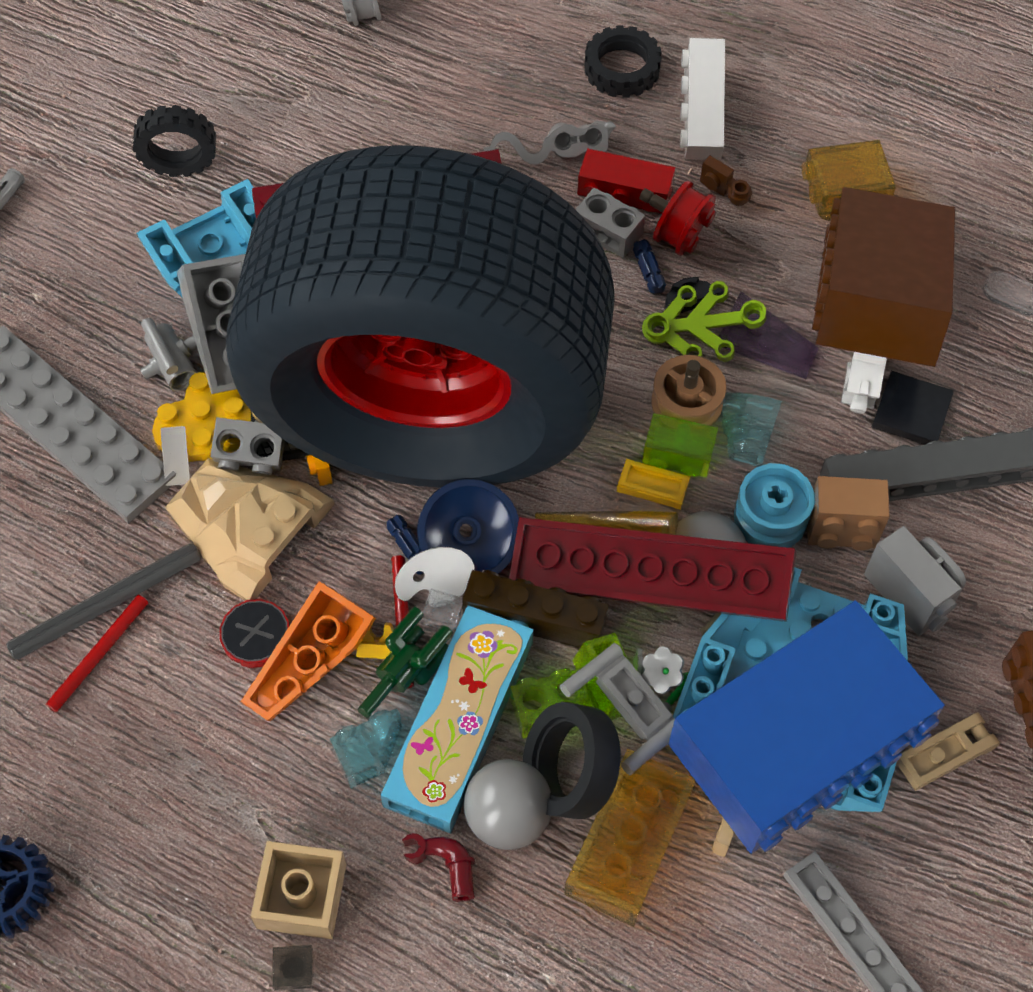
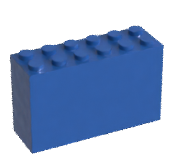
(805, 727)

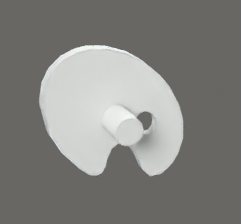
(443, 569)

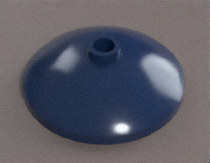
(481, 507)

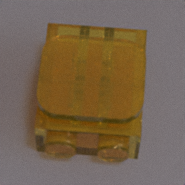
(849, 166)

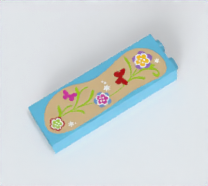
(457, 719)

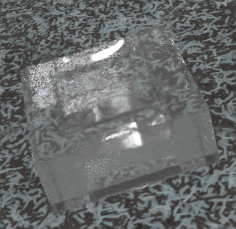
(442, 610)

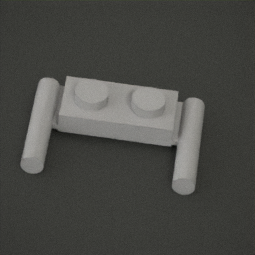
(631, 698)

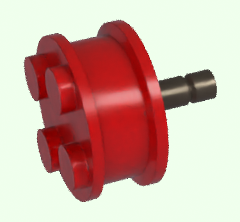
(681, 217)

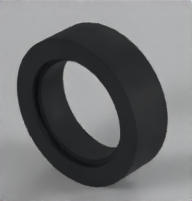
(600, 759)

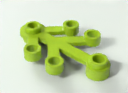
(699, 322)

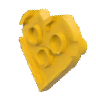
(199, 415)

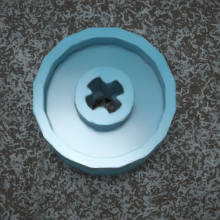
(774, 505)

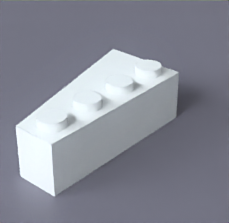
(704, 98)

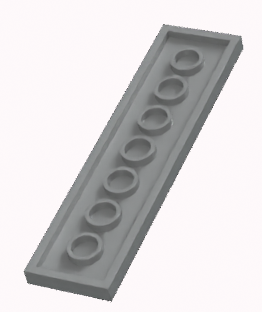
(77, 431)

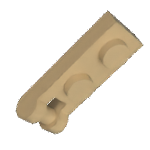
(946, 751)

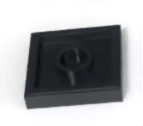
(912, 408)

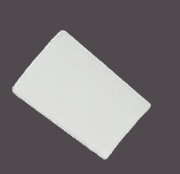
(175, 454)

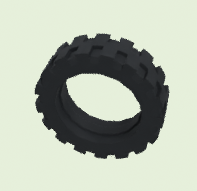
(622, 39)
(179, 121)

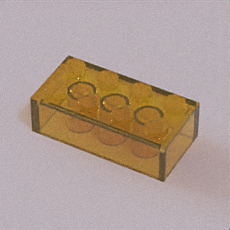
(630, 840)

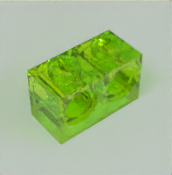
(545, 692)

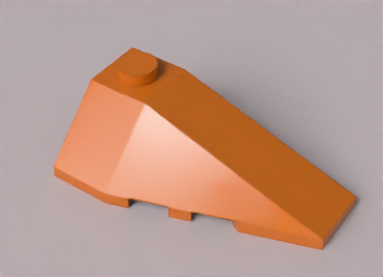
(314, 643)

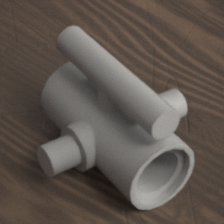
(169, 355)

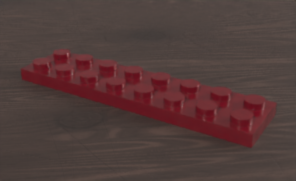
(655, 568)

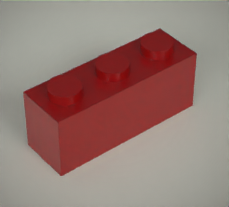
(624, 178)

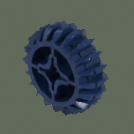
(31, 881)

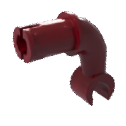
(456, 859)

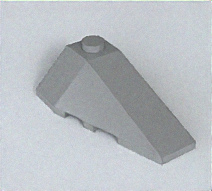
(208, 297)

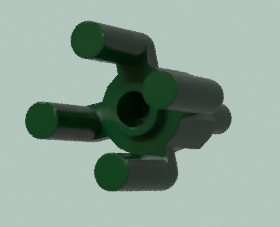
(407, 660)

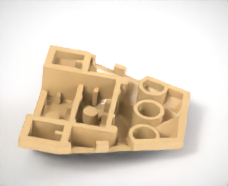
(244, 521)

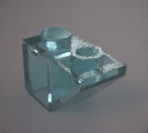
(367, 747)

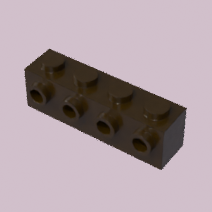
(549, 612)

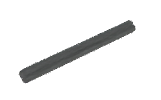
(103, 601)

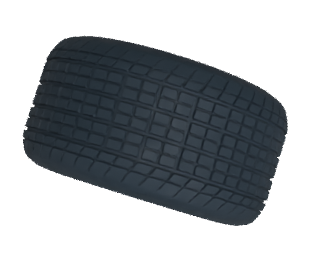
(422, 317)

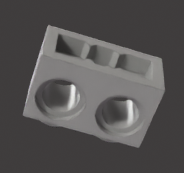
(612, 221)
(250, 436)

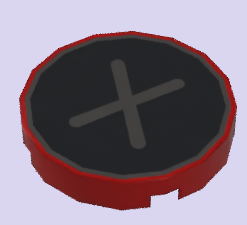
(252, 631)

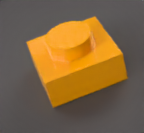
(320, 468)

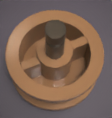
(689, 390)

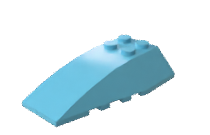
(208, 237)

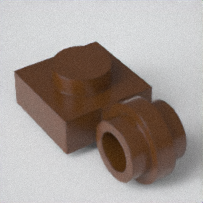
(719, 178)

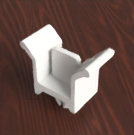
(863, 381)

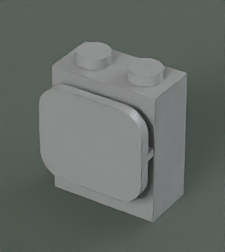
(918, 577)

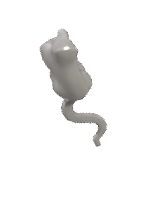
(563, 140)

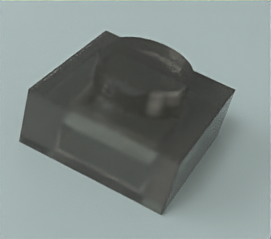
(292, 967)

